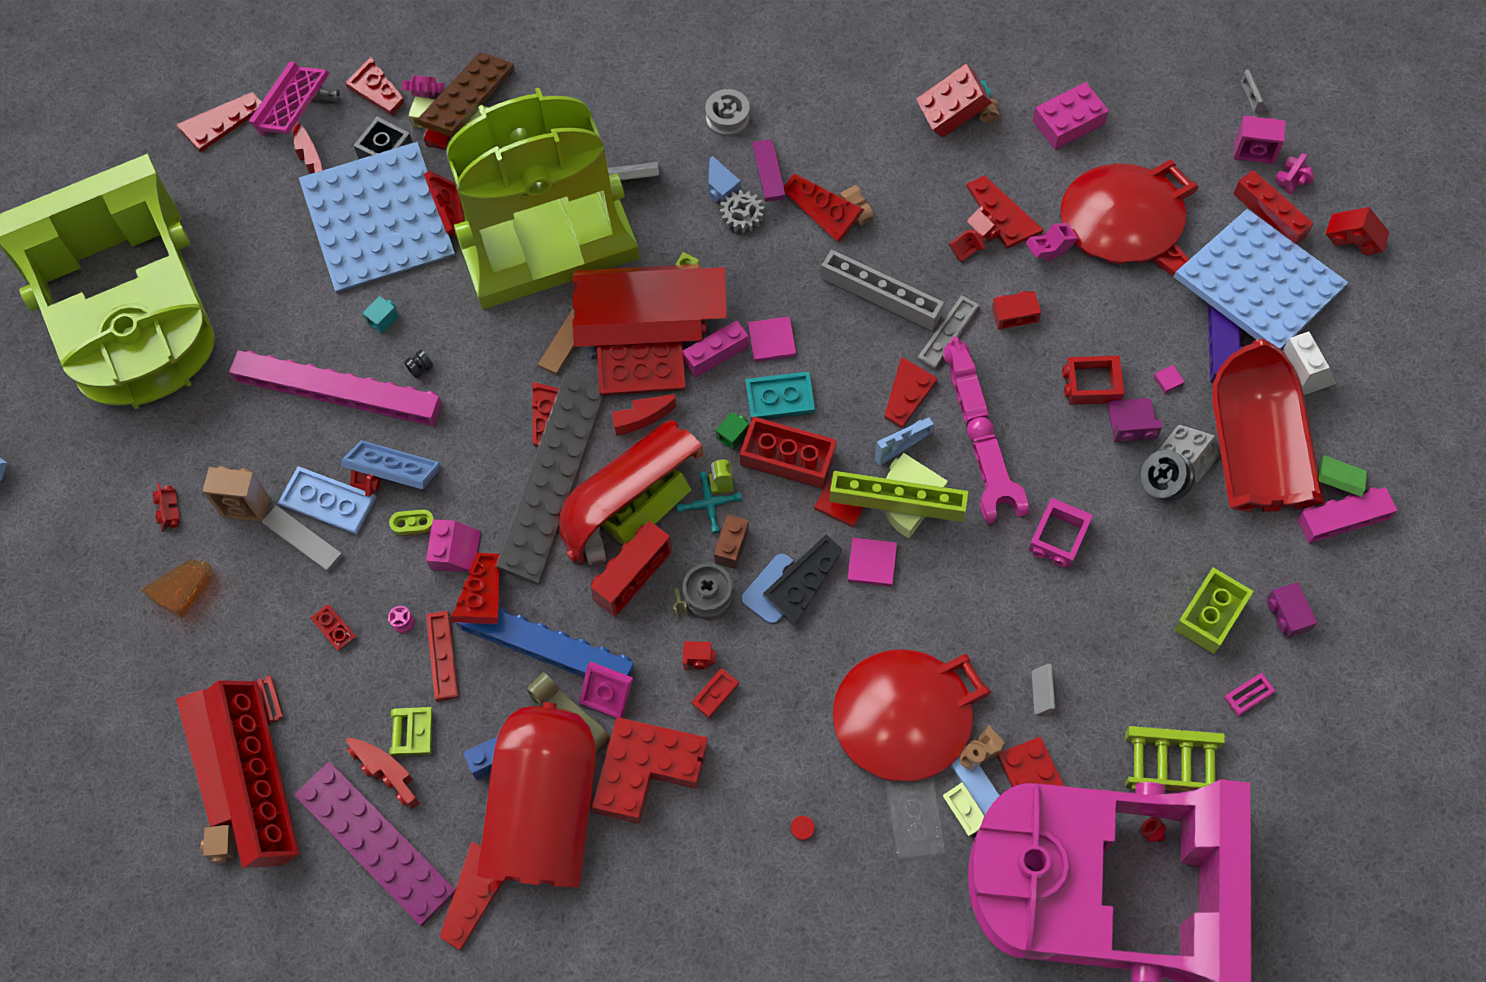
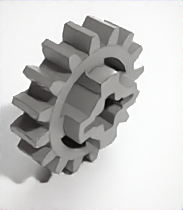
(741, 209)

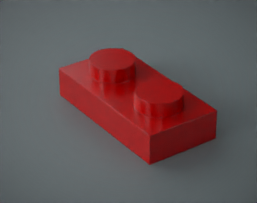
(715, 693)

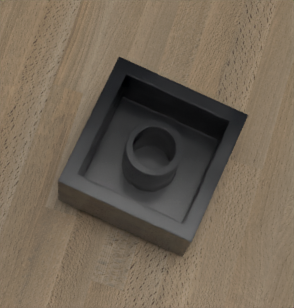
(381, 137)

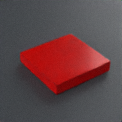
(842, 512)

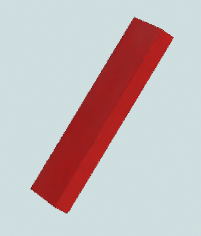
(442, 656)

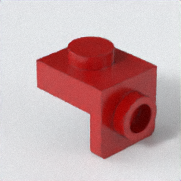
(967, 244)
(365, 481)

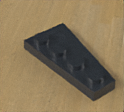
(800, 582)

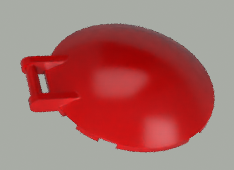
(1127, 211)
(906, 713)

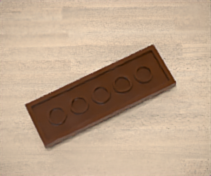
(465, 94)

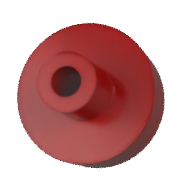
(1153, 830)

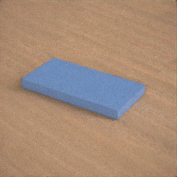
(391, 464)

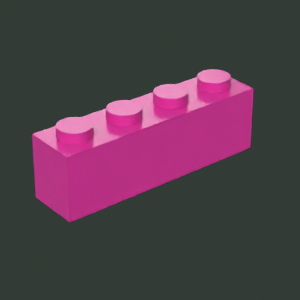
(1347, 514)

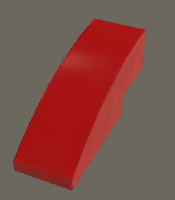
(643, 413)

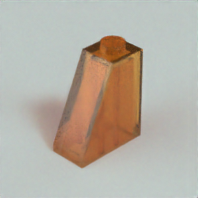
(181, 586)

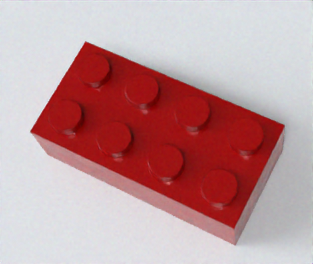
(788, 452)
(631, 568)

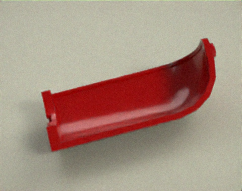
(1264, 431)
(622, 482)
(539, 798)

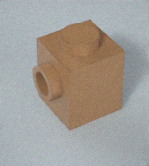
(218, 844)

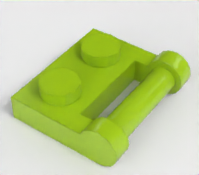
(418, 731)

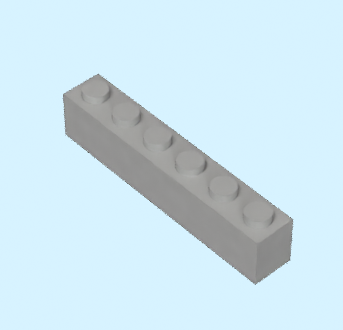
(882, 290)

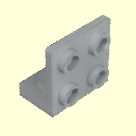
(1196, 445)

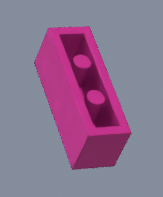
(715, 349)

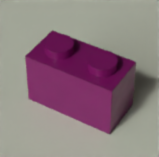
(1291, 610)

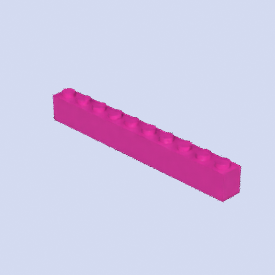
(336, 387)

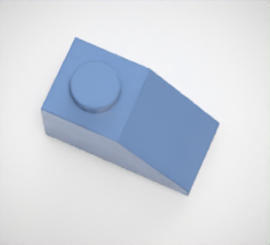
(721, 181)

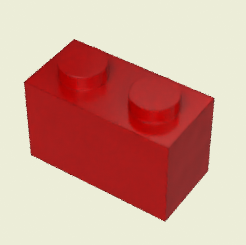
(1016, 309)

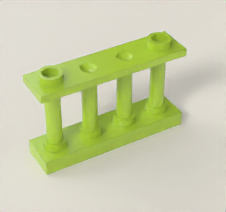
(1164, 738)

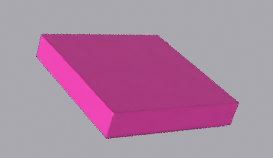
(771, 339)
(872, 562)
(605, 690)

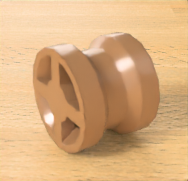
(990, 113)

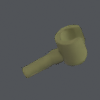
(680, 605)

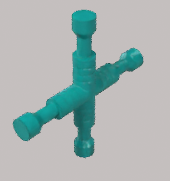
(709, 502)

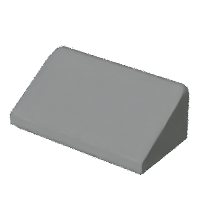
(1253, 92)
(1043, 690)

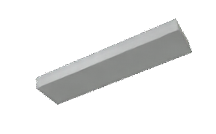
(950, 327)
(302, 538)

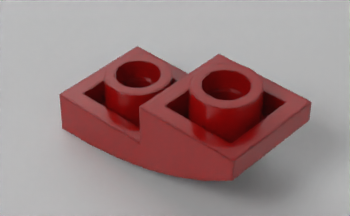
(333, 627)

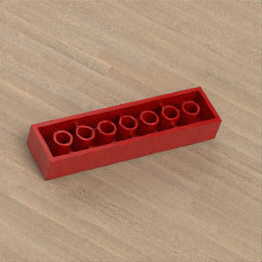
(250, 774)

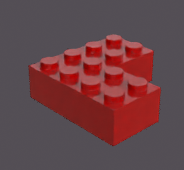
(642, 754)

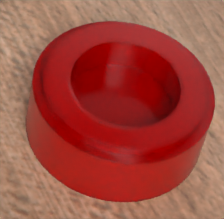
(802, 828)

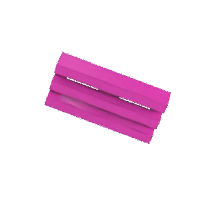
(1234, 704)

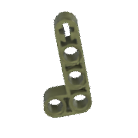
(546, 690)

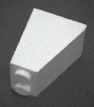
(1308, 363)

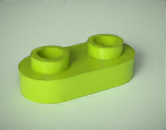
(412, 522)

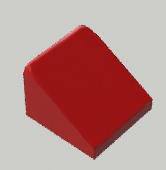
(435, 139)

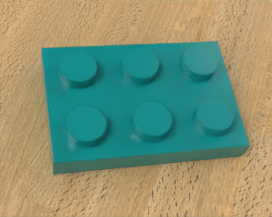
(780, 395)

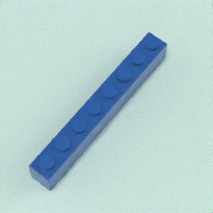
(547, 645)

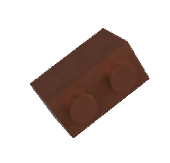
(731, 541)

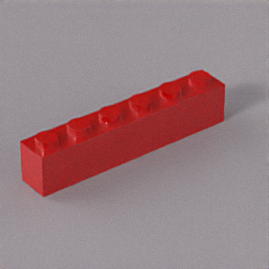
(204, 757)

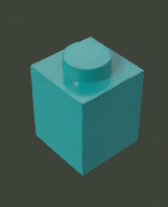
(381, 314)

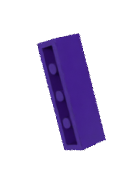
(1223, 339)

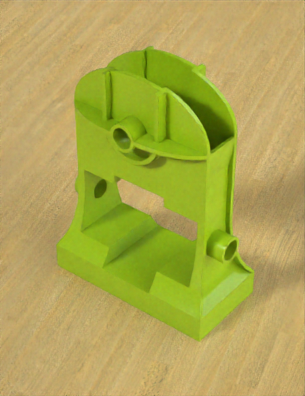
(536, 197)
(134, 337)

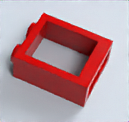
(1093, 396)

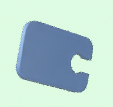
(753, 596)

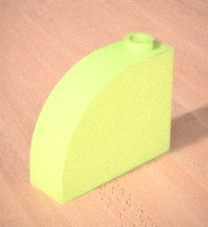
(910, 470)

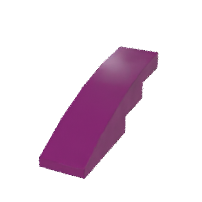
(768, 170)

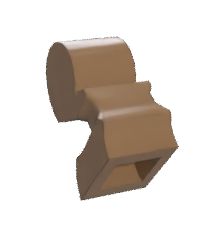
(854, 195)
(980, 751)

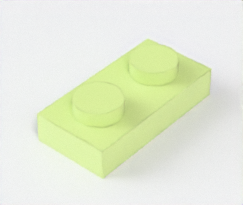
(965, 808)

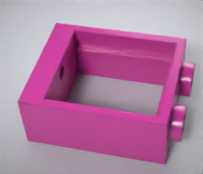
(1068, 514)

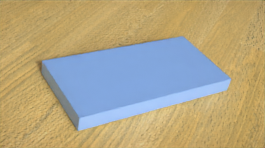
(327, 500)

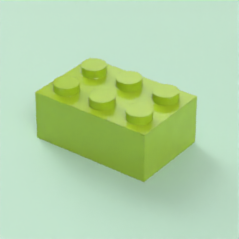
(1213, 610)

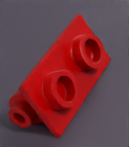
(165, 515)

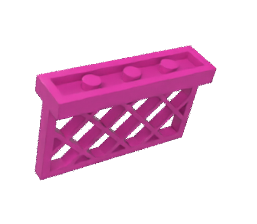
(278, 99)

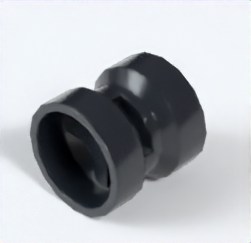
(419, 361)

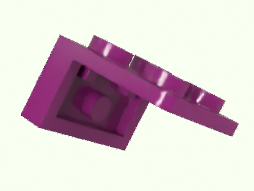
(1133, 420)

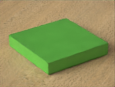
(1342, 475)

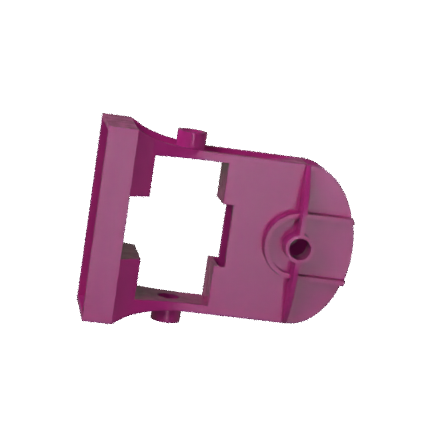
(1042, 868)

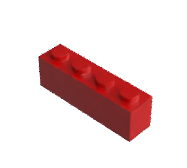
(1272, 207)

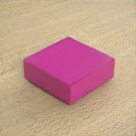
(1168, 379)

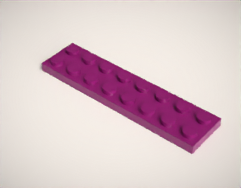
(375, 843)

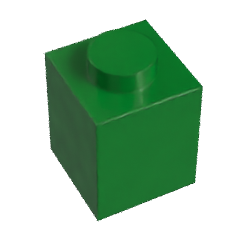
(732, 430)

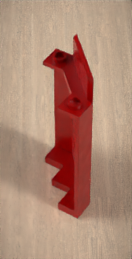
(646, 304)

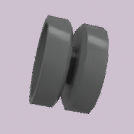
(708, 591)

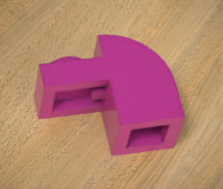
(1053, 243)

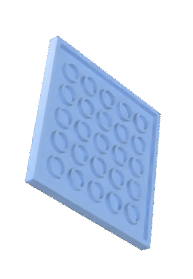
(375, 217)
(1260, 280)

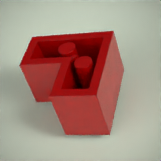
(1358, 227)

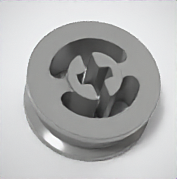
(726, 104)

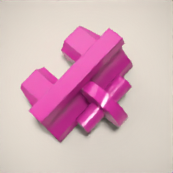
(1298, 173)

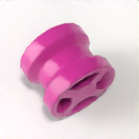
(397, 615)

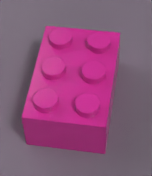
(1070, 115)

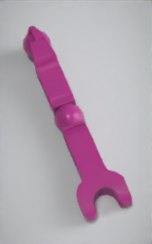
(981, 431)

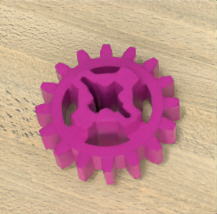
(423, 86)

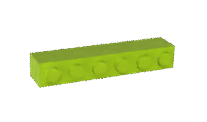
(898, 496)

